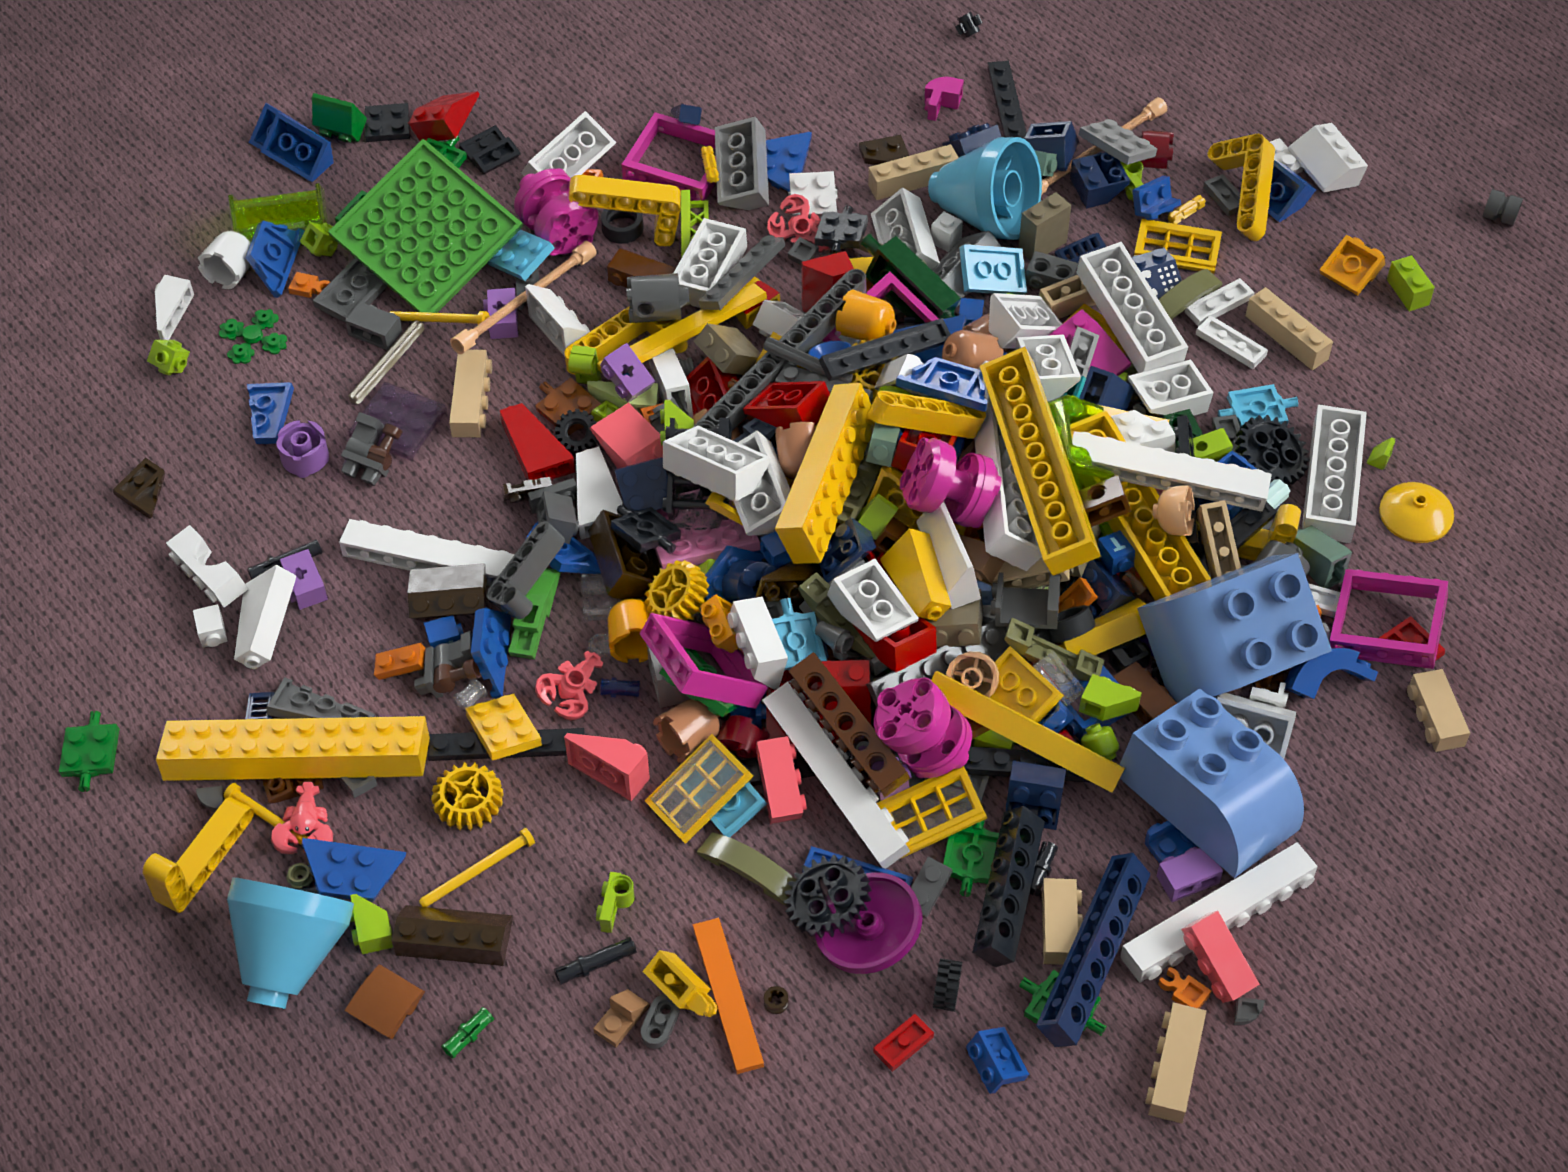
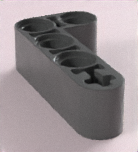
(524, 569)

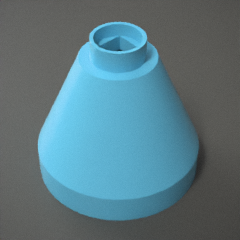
(990, 186)
(282, 936)

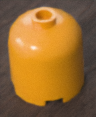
(865, 317)
(624, 630)

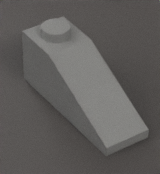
(1083, 348)

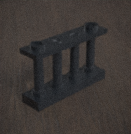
(669, 503)

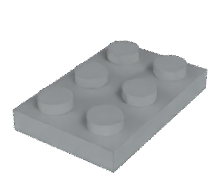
(1118, 141)

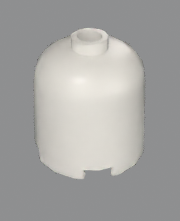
(225, 259)

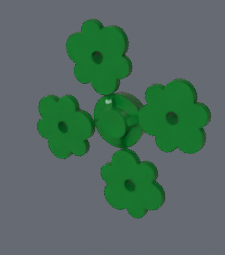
(252, 334)

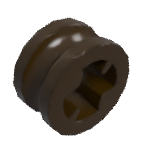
(780, 992)

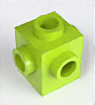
(318, 239)
(168, 356)

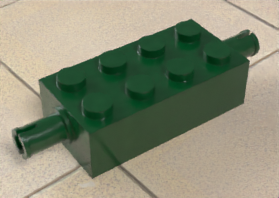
(913, 273)

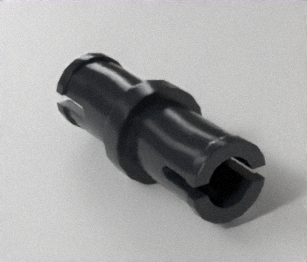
(1042, 867)

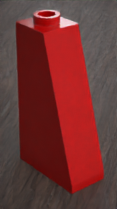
(535, 445)

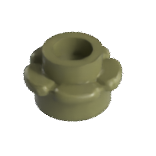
(297, 870)

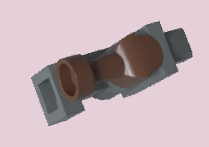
(363, 449)
(446, 666)

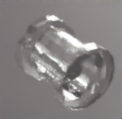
(470, 694)

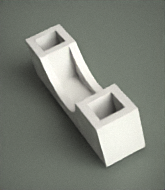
(220, 580)

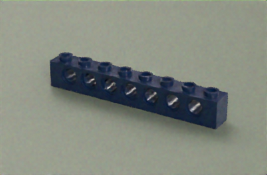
(1093, 950)

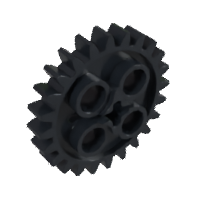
(1273, 448)
(805, 906)

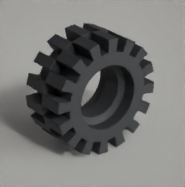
(570, 419)
(947, 984)

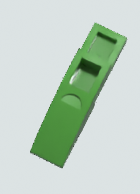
(529, 629)

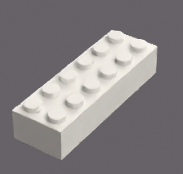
(1131, 308)
(1334, 472)

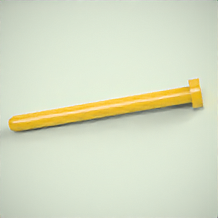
(443, 317)
(234, 791)
(524, 838)

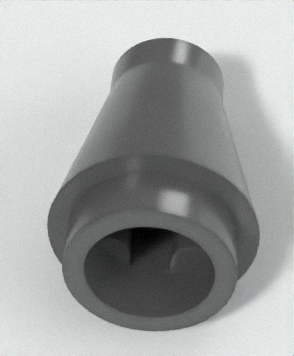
(835, 637)

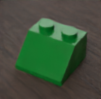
(337, 118)

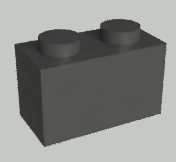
(373, 325)
(558, 512)

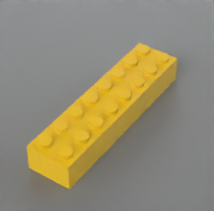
(826, 474)

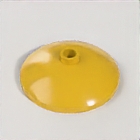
(1416, 512)

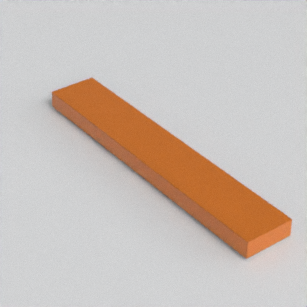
(728, 996)

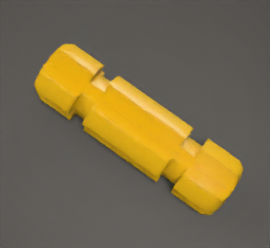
(709, 164)
(1186, 209)

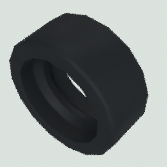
(621, 235)
(1072, 624)

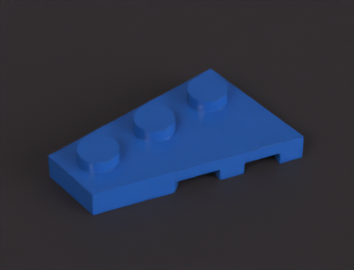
(269, 409)

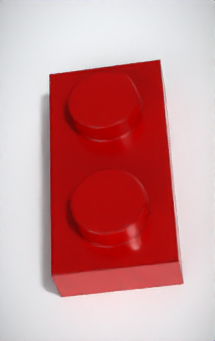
(903, 1042)

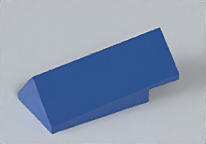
(291, 143)

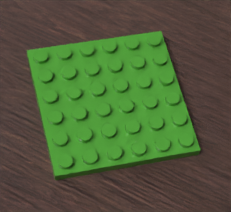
(425, 229)

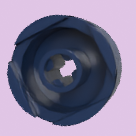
(744, 579)

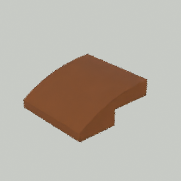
(384, 1001)

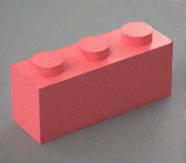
(780, 779)
(1219, 957)

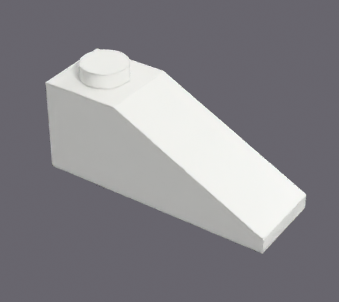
(172, 300)

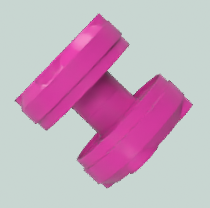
(546, 209)
(935, 477)
(923, 728)

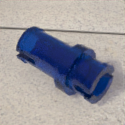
(619, 687)

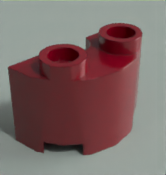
(1164, 153)
(741, 736)

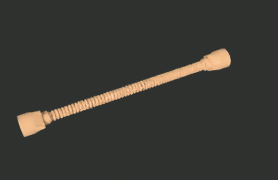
(1150, 112)
(466, 339)

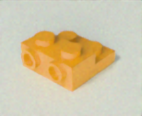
(1353, 264)
(715, 617)

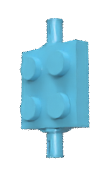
(1258, 401)
(798, 634)

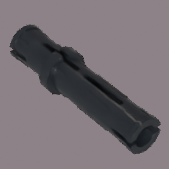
(313, 547)
(585, 964)

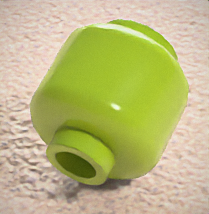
(1101, 741)

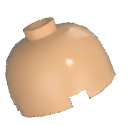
(1175, 510)
(975, 671)

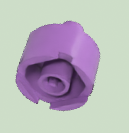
(302, 448)

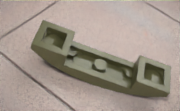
(1189, 291)
(860, 490)
(815, 594)
(1034, 649)
(747, 863)

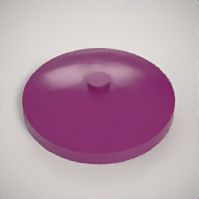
(882, 934)

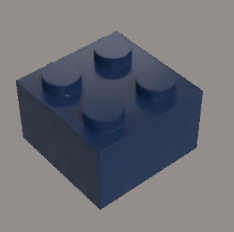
(643, 484)

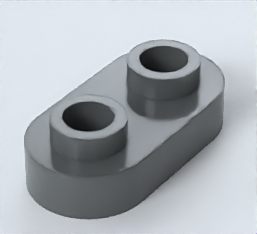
(659, 1022)

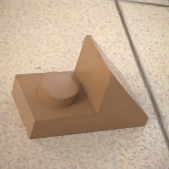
(621, 1017)

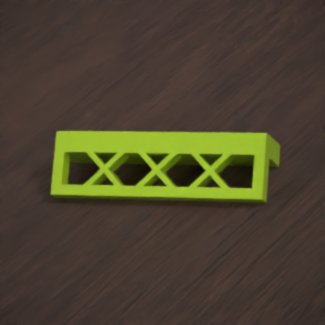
(687, 214)

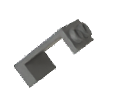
(1031, 606)

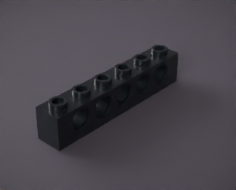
(1008, 887)

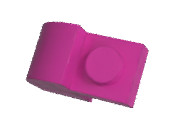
(942, 92)

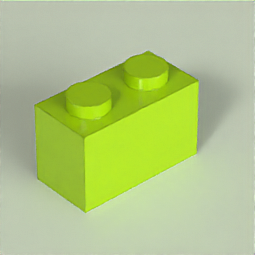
(1410, 283)

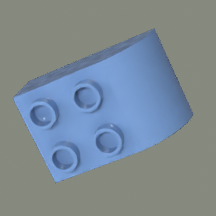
(1235, 628)
(1214, 781)

